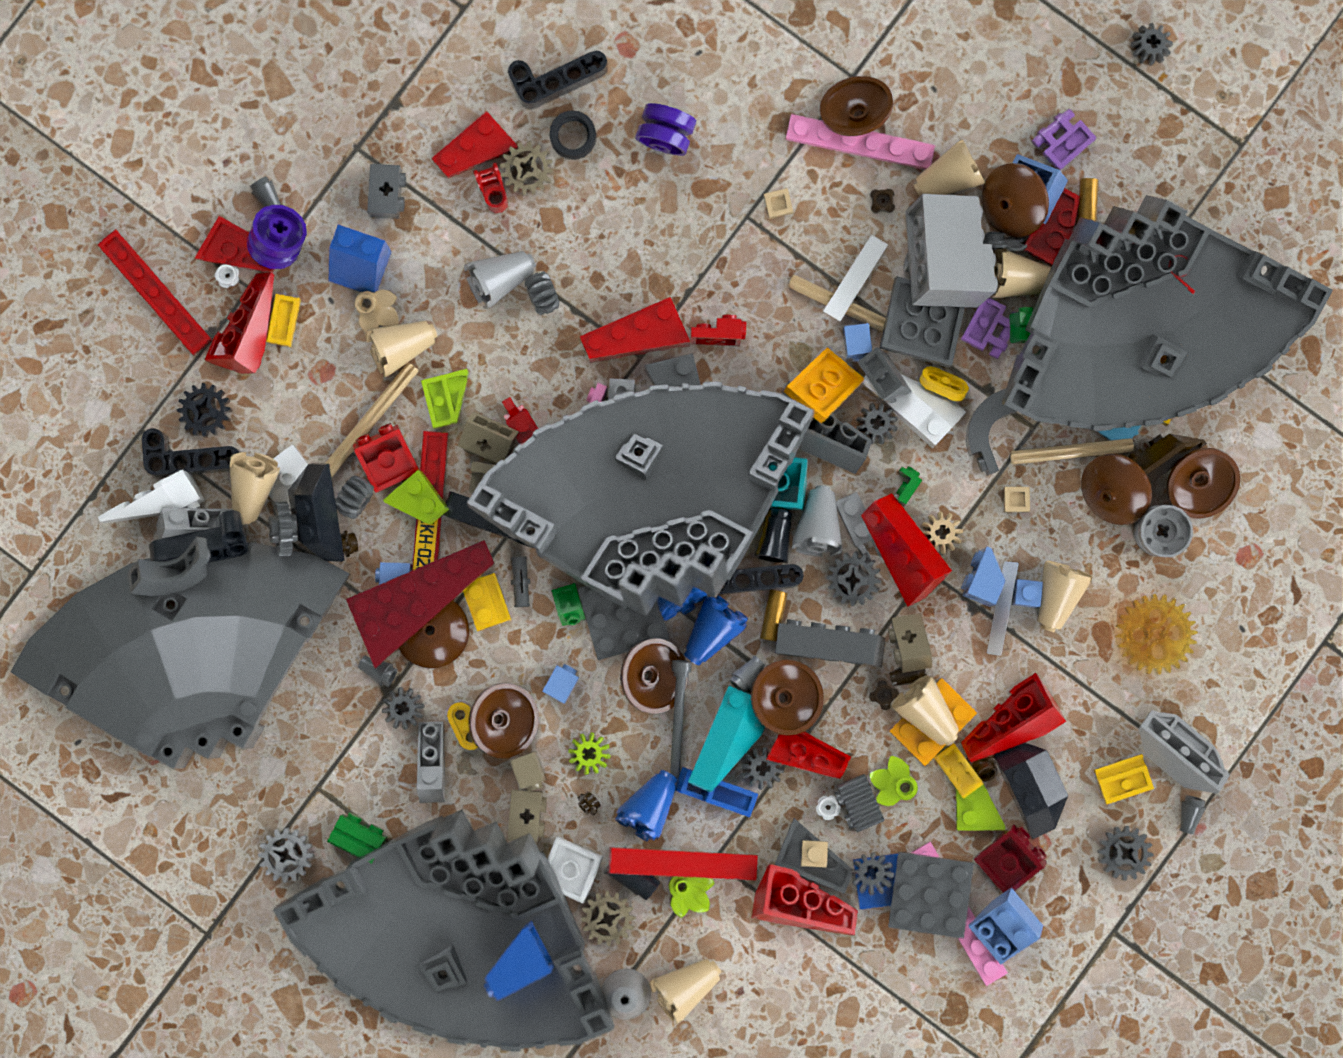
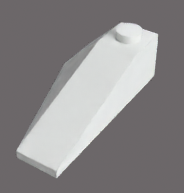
(923, 411)
(171, 492)

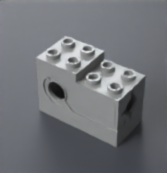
(948, 252)

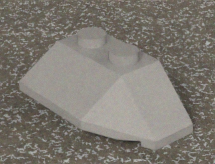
(1182, 752)

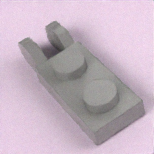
(850, 511)

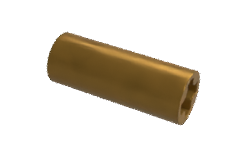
(1088, 198)
(773, 615)

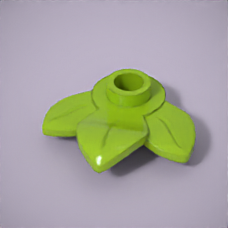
(890, 780)
(692, 896)

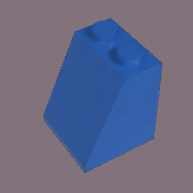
(357, 260)
(520, 964)

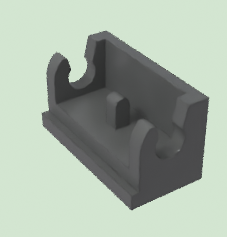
(884, 375)

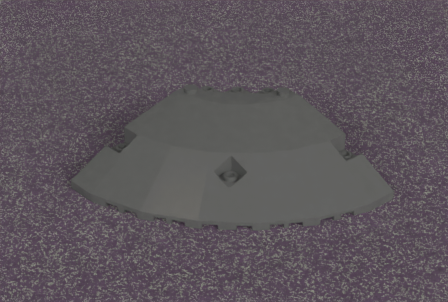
(1119, 309)
(655, 518)
(186, 671)
(453, 906)

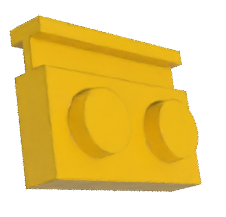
(486, 602)
(1123, 779)

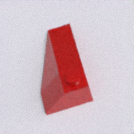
(1021, 718)

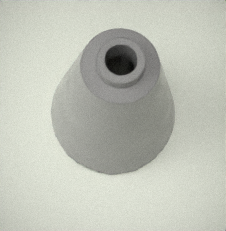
(497, 276)
(819, 525)
(628, 983)

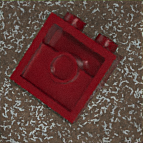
(1011, 859)

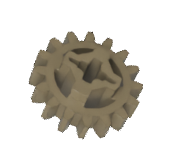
(537, 174)
(603, 907)

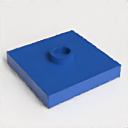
(878, 900)

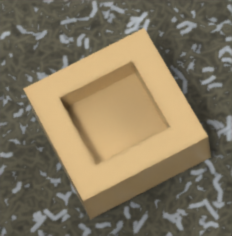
(778, 203)
(1016, 499)
(814, 853)

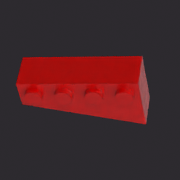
(639, 333)
(905, 549)

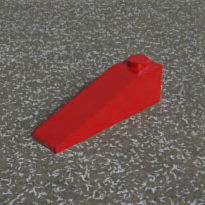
(244, 338)
(794, 901)

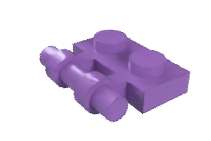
(1068, 145)
(983, 324)

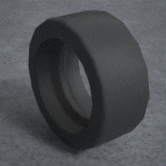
(563, 118)

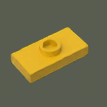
(283, 320)
(958, 770)

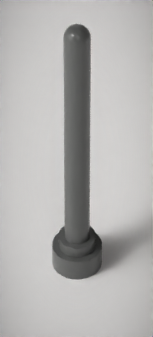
(681, 670)

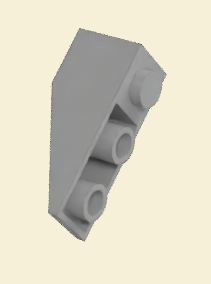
(186, 520)
(431, 762)

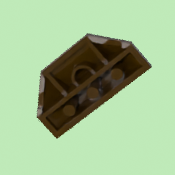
(1164, 453)

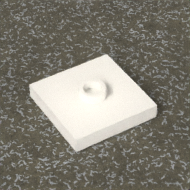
(291, 466)
(574, 868)

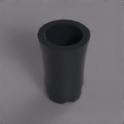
(775, 536)
(638, 884)

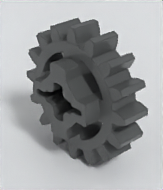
(283, 528)
(843, 578)
(1116, 860)

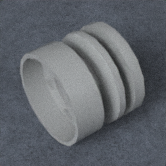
(1177, 531)

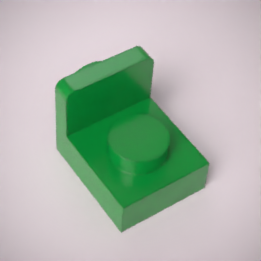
(907, 490)
(568, 605)

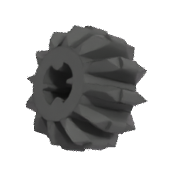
(1157, 38)
(542, 293)
(871, 416)
(354, 497)
(401, 699)
(767, 775)
(863, 872)

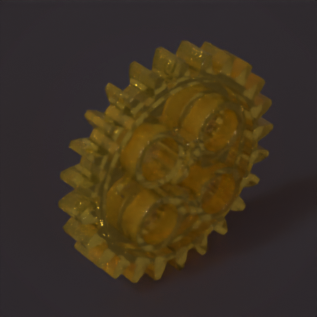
(1172, 649)

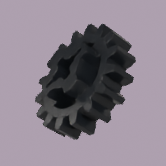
(200, 419)

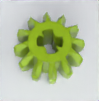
(590, 762)

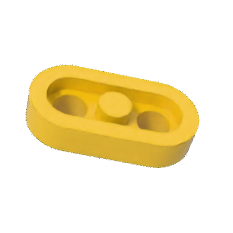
(944, 383)
(461, 727)

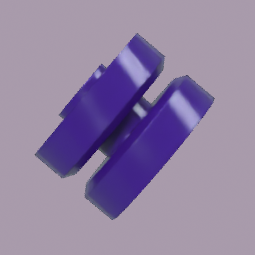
(665, 129)
(276, 236)

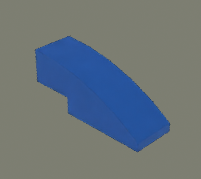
(724, 795)

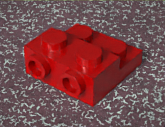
(728, 332)
(385, 457)

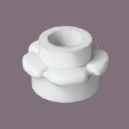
(227, 269)
(821, 807)

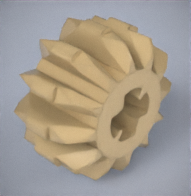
(950, 530)

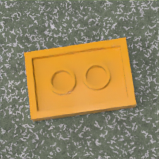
(824, 384)
(917, 742)

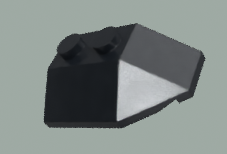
(316, 512)
(1033, 786)

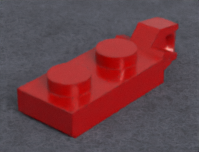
(520, 420)

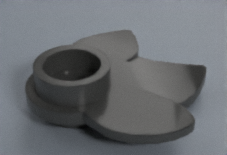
(999, 241)

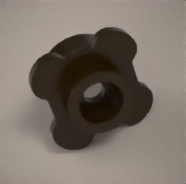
(887, 195)
(349, 543)
(876, 696)
(985, 769)
(588, 803)

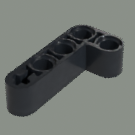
(560, 75)
(193, 456)
(461, 512)
(223, 541)
(755, 583)

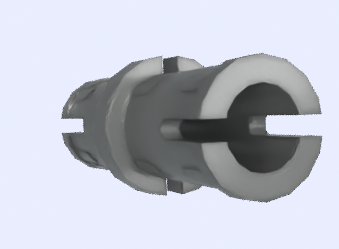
(521, 592)

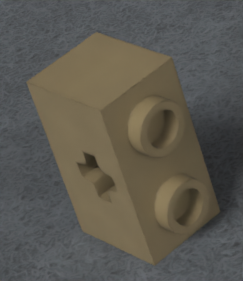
(499, 437)
(911, 643)
(528, 771)
(519, 803)

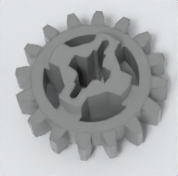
(281, 865)

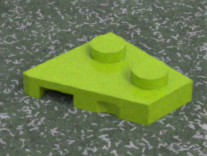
(445, 397)
(418, 499)
(977, 812)

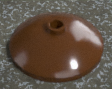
(856, 106)
(1025, 198)
(1125, 484)
(1212, 490)
(444, 645)
(657, 691)
(802, 697)
(516, 722)

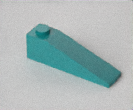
(792, 486)
(728, 740)

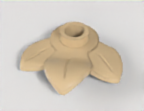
(380, 312)

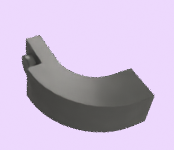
(979, 427)
(170, 576)

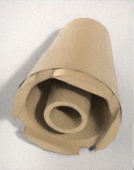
(950, 173)
(1018, 275)
(399, 344)
(251, 483)
(1060, 593)
(927, 710)
(685, 988)

